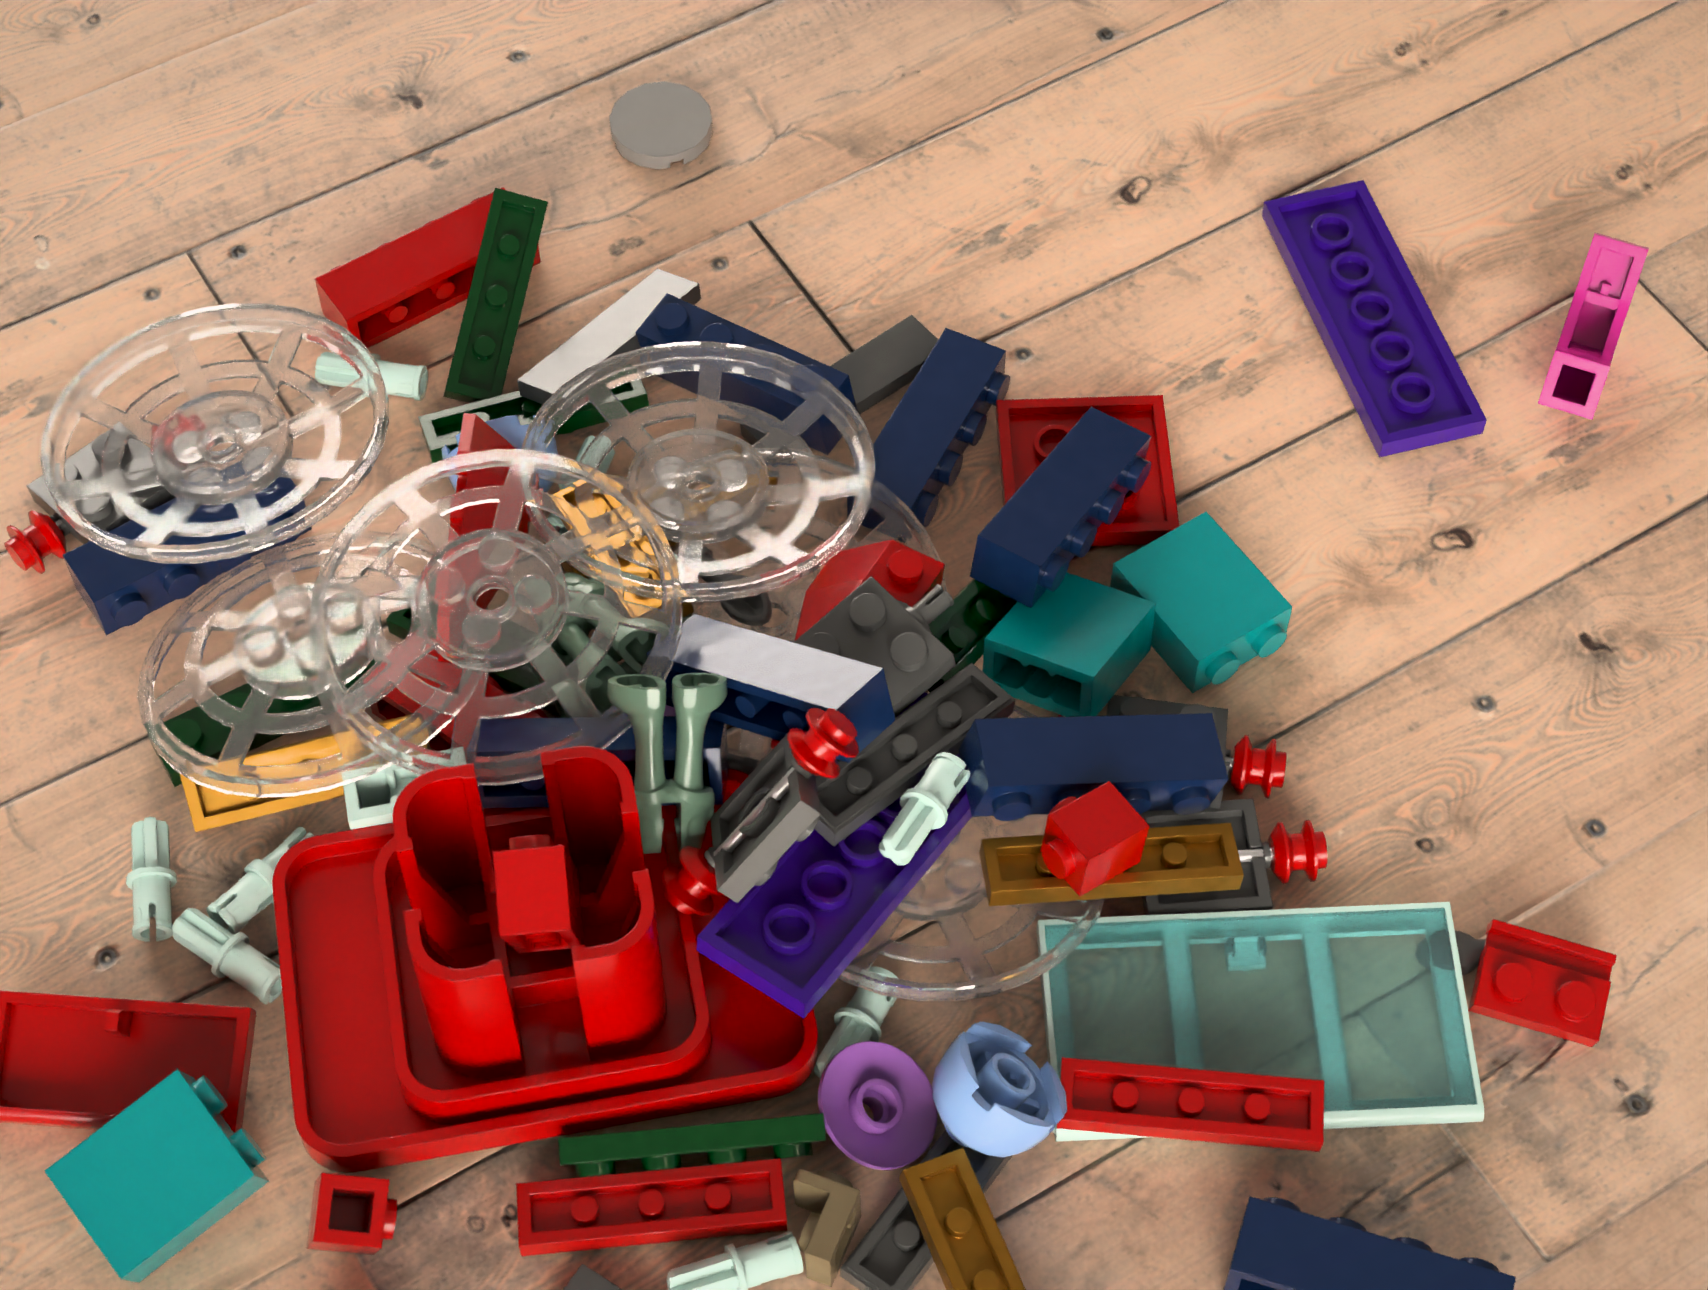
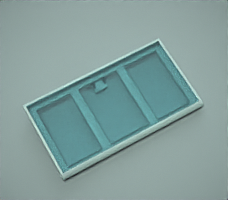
(1295, 993)

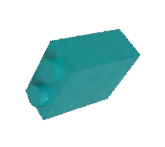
(1209, 602)
(1070, 646)
(159, 1174)

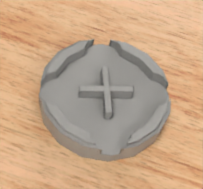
(661, 124)

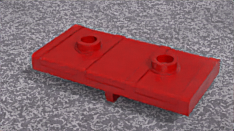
(92, 1057)

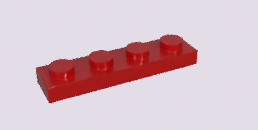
(1193, 1104)
(651, 1207)

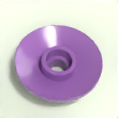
(897, 1096)

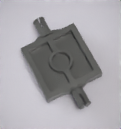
(889, 635)

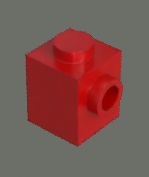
(1093, 838)
(351, 1214)

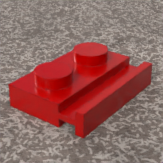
(1542, 983)

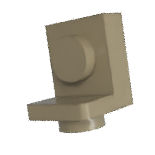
(831, 1223)

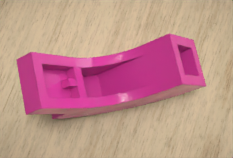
(1593, 326)

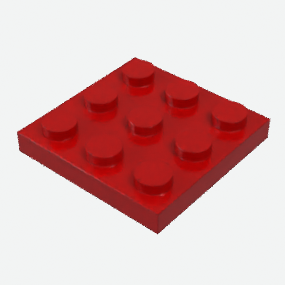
(1036, 426)

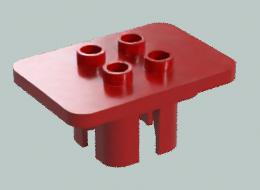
(443, 1041)

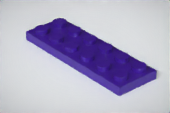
(1373, 319)
(820, 908)

